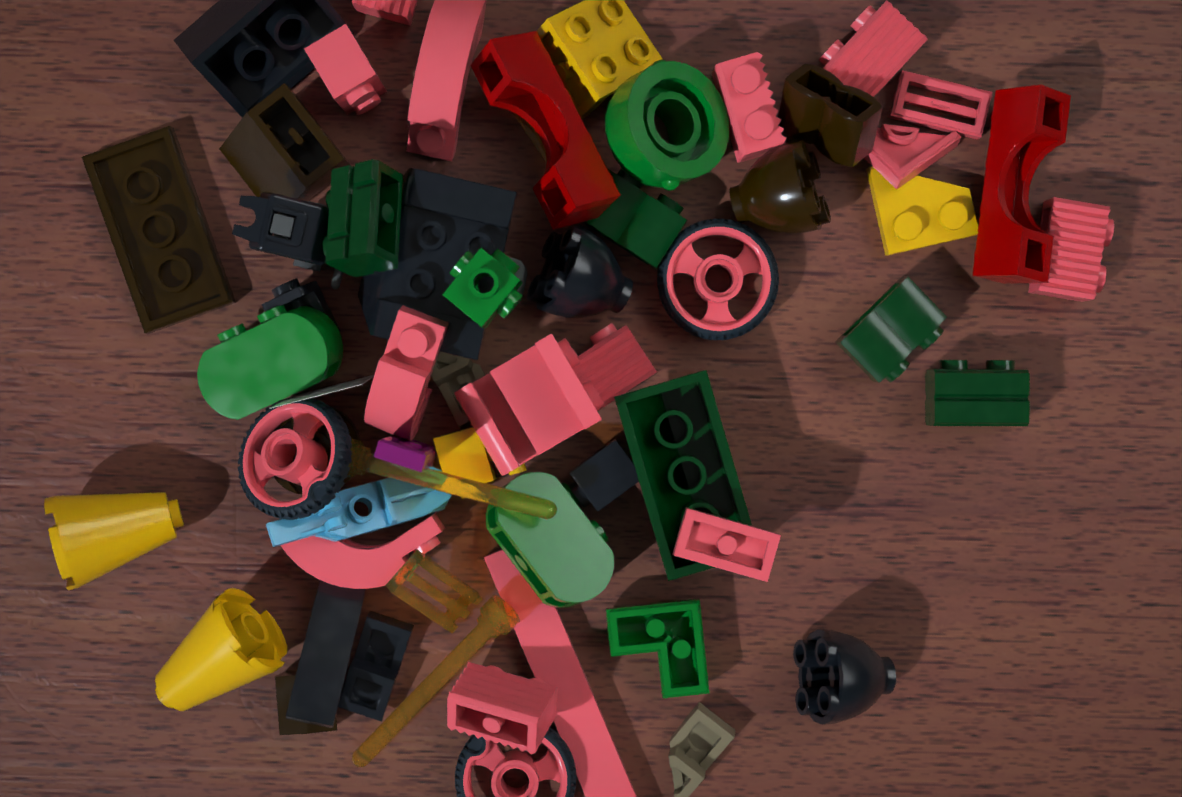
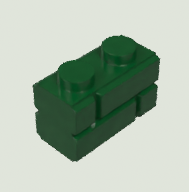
(363, 218)
(977, 395)

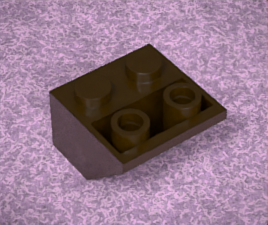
(282, 148)

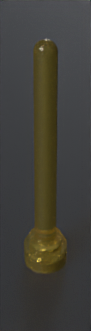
(365, 462)
(495, 619)

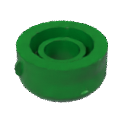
(689, 110)

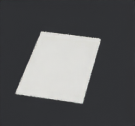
(326, 390)

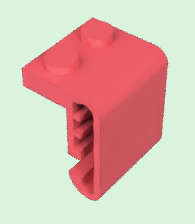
(530, 403)

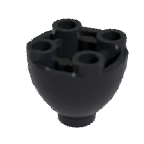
(579, 276)
(839, 676)

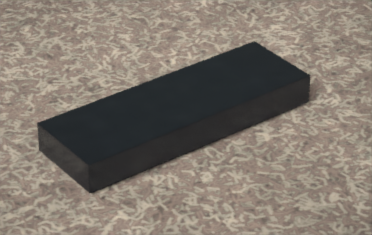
(325, 655)

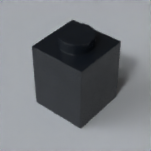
(603, 476)

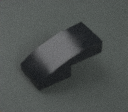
(375, 666)

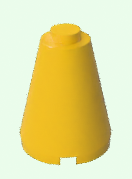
(108, 531)
(221, 653)

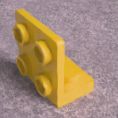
(596, 49)

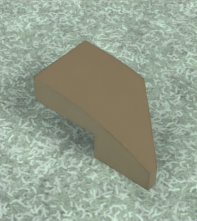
(452, 374)
(696, 747)

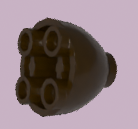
(782, 191)

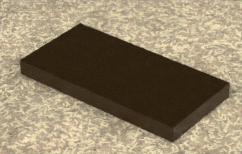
(158, 229)

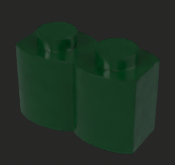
(639, 221)
(892, 330)

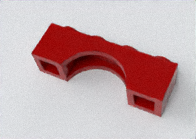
(523, 79)
(1024, 129)

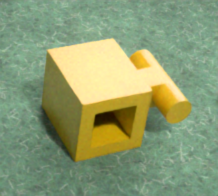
(467, 457)

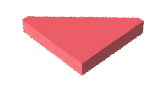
(905, 152)

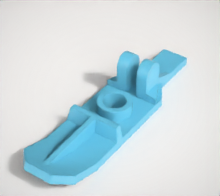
(388, 504)

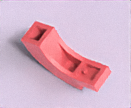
(442, 76)
(403, 374)
(361, 565)

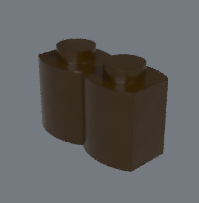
(829, 114)

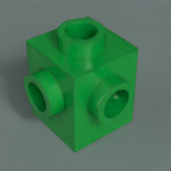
(465, 289)

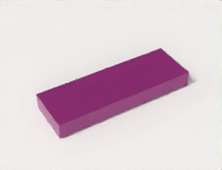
(406, 453)

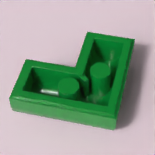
(673, 632)

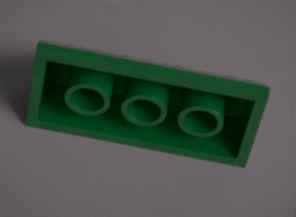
(680, 460)

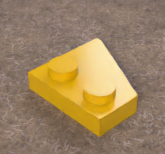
(921, 212)

